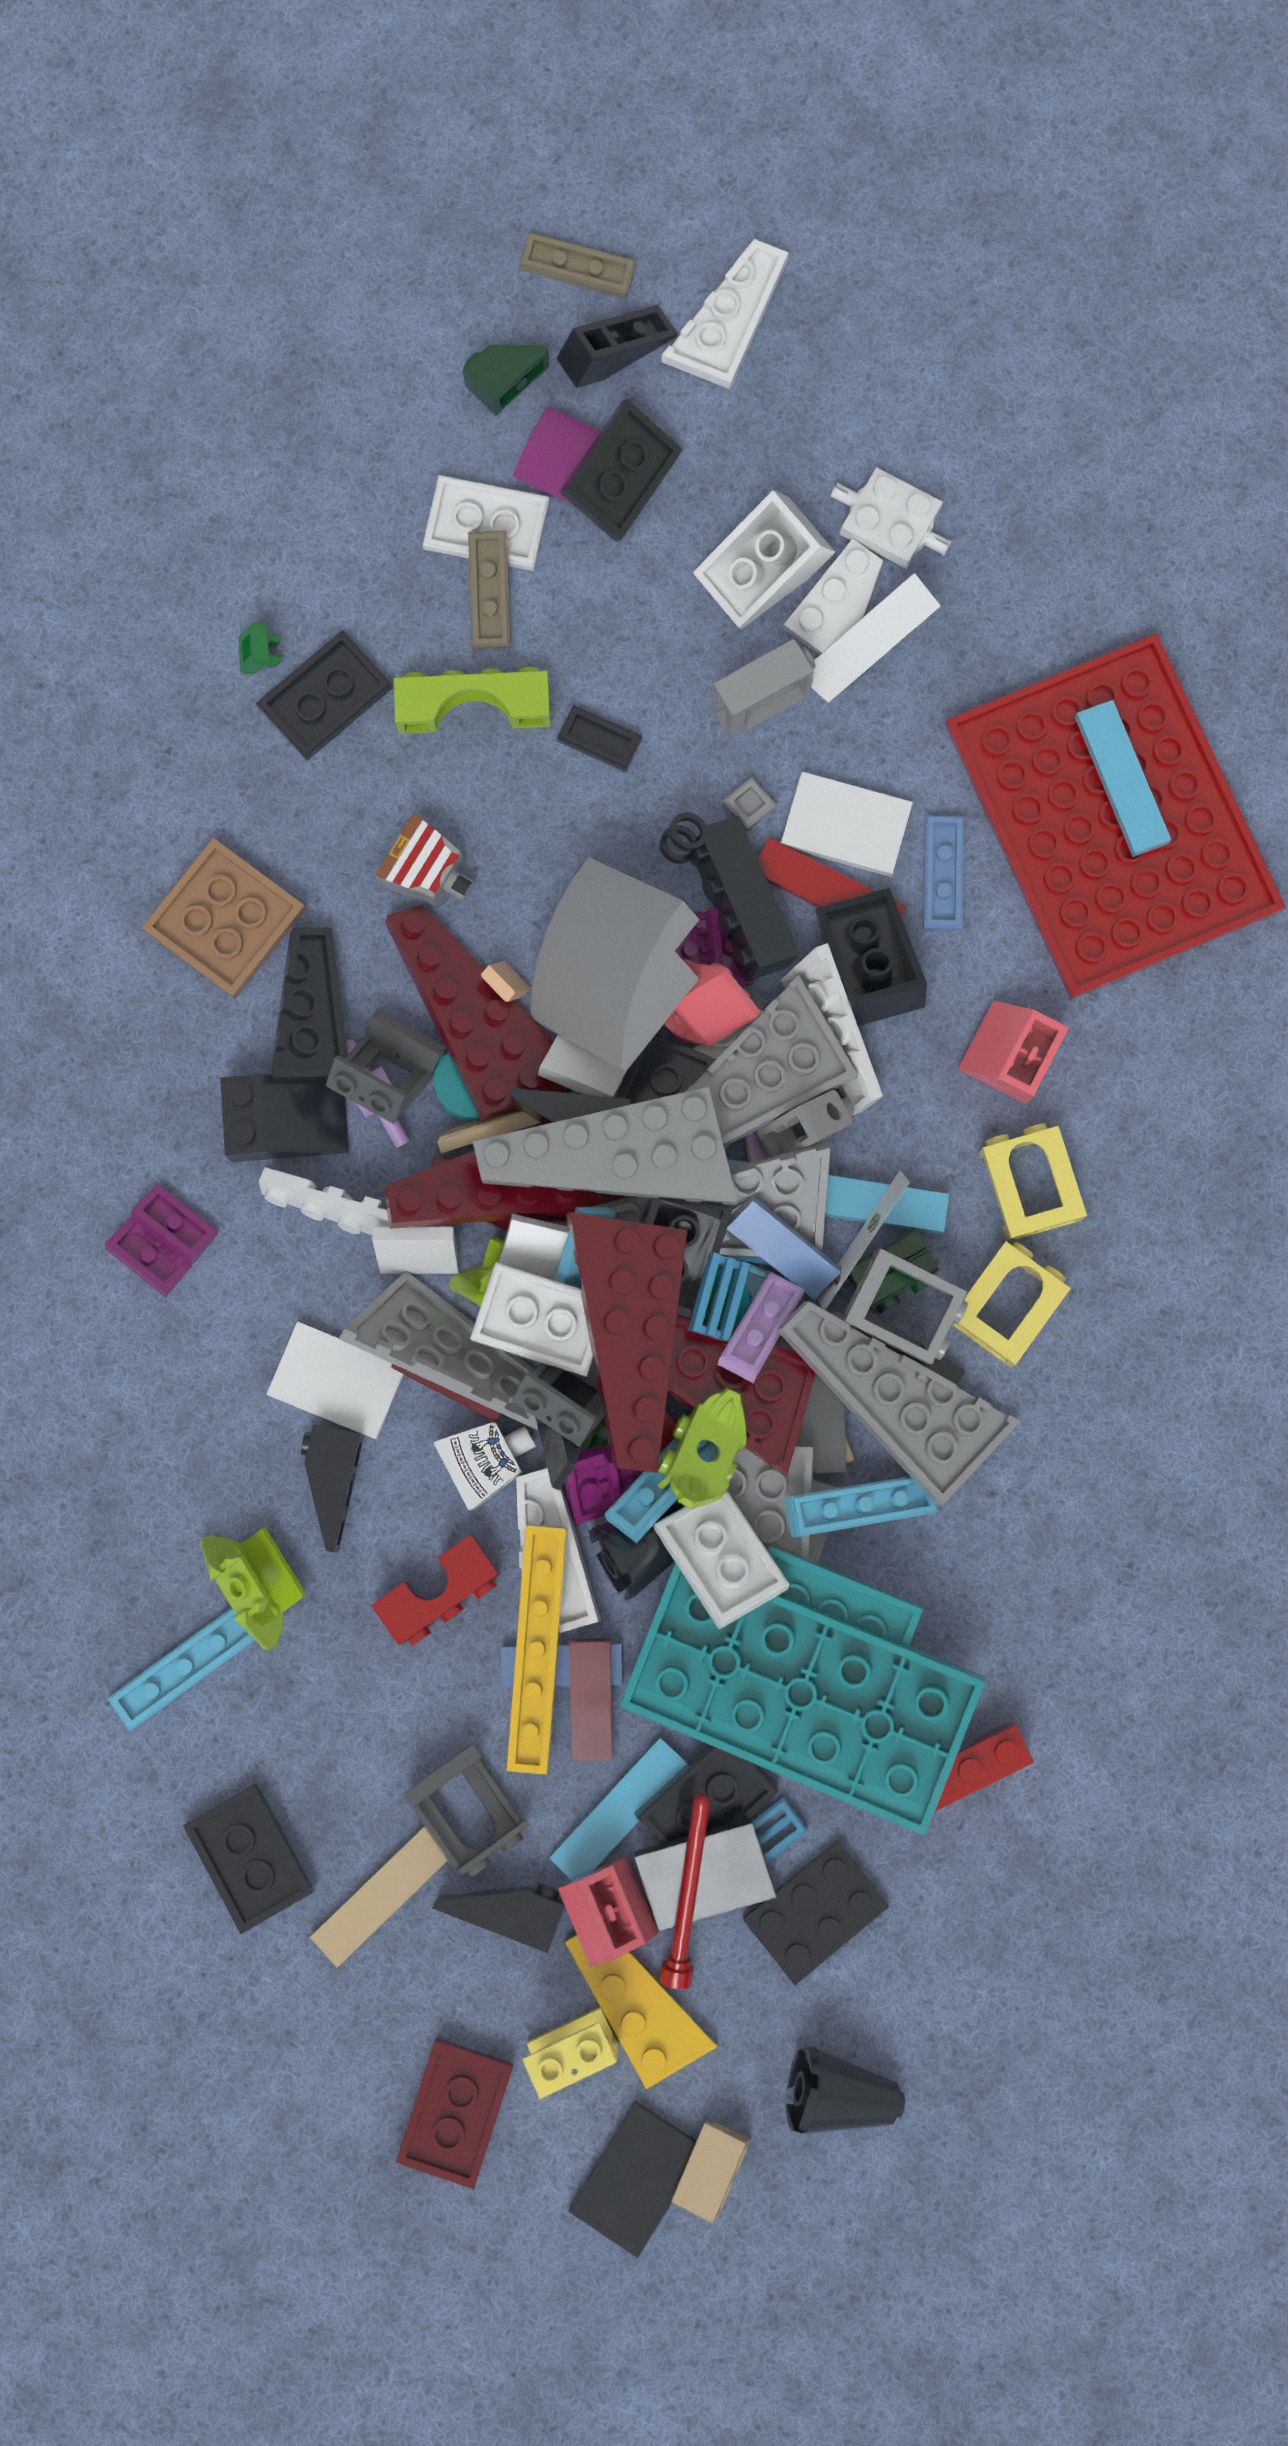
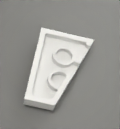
(836, 599)

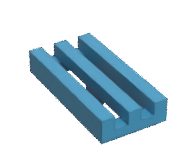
(733, 1301)
(790, 1816)

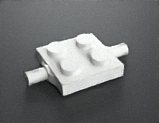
(891, 518)

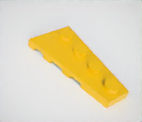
(643, 2015)

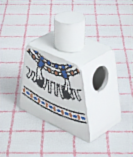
(483, 1460)

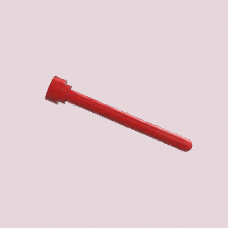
(677, 1968)

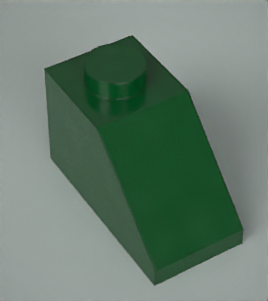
(503, 373)

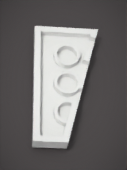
(723, 329)
(826, 988)
(330, 1203)
(545, 1506)

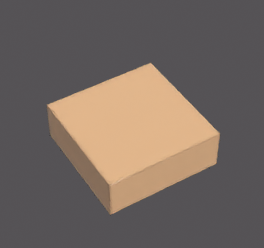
(505, 981)

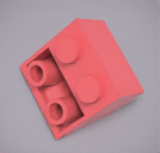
(712, 1007)
(1013, 1050)
(609, 1911)

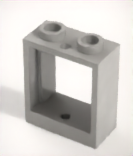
(763, 688)
(868, 1288)

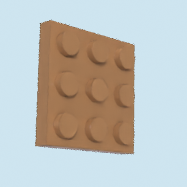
(224, 918)

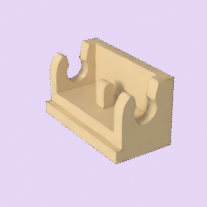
(711, 2171)

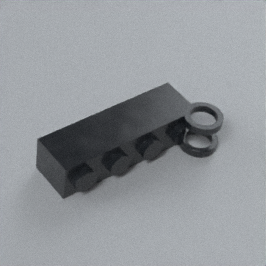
(738, 891)

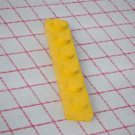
(537, 1649)

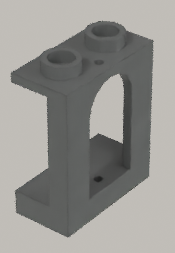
(397, 1043)
(556, 1409)
(507, 1823)

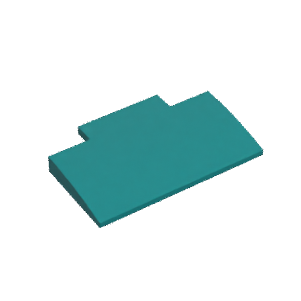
(812, 1689)

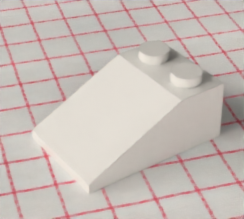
(763, 559)

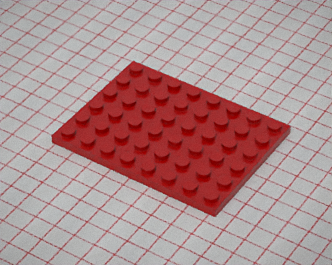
(1062, 840)

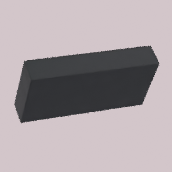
(599, 738)

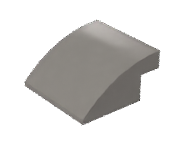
(612, 964)

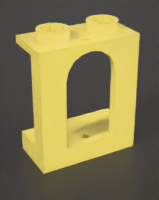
(996, 1158)
(1052, 1294)
(579, 2044)

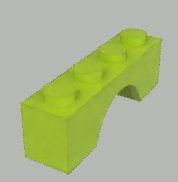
(425, 700)

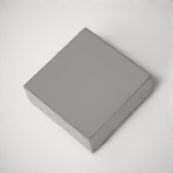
(749, 803)

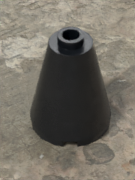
(628, 1563)
(839, 2095)

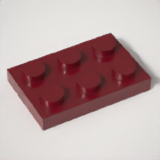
(454, 2113)

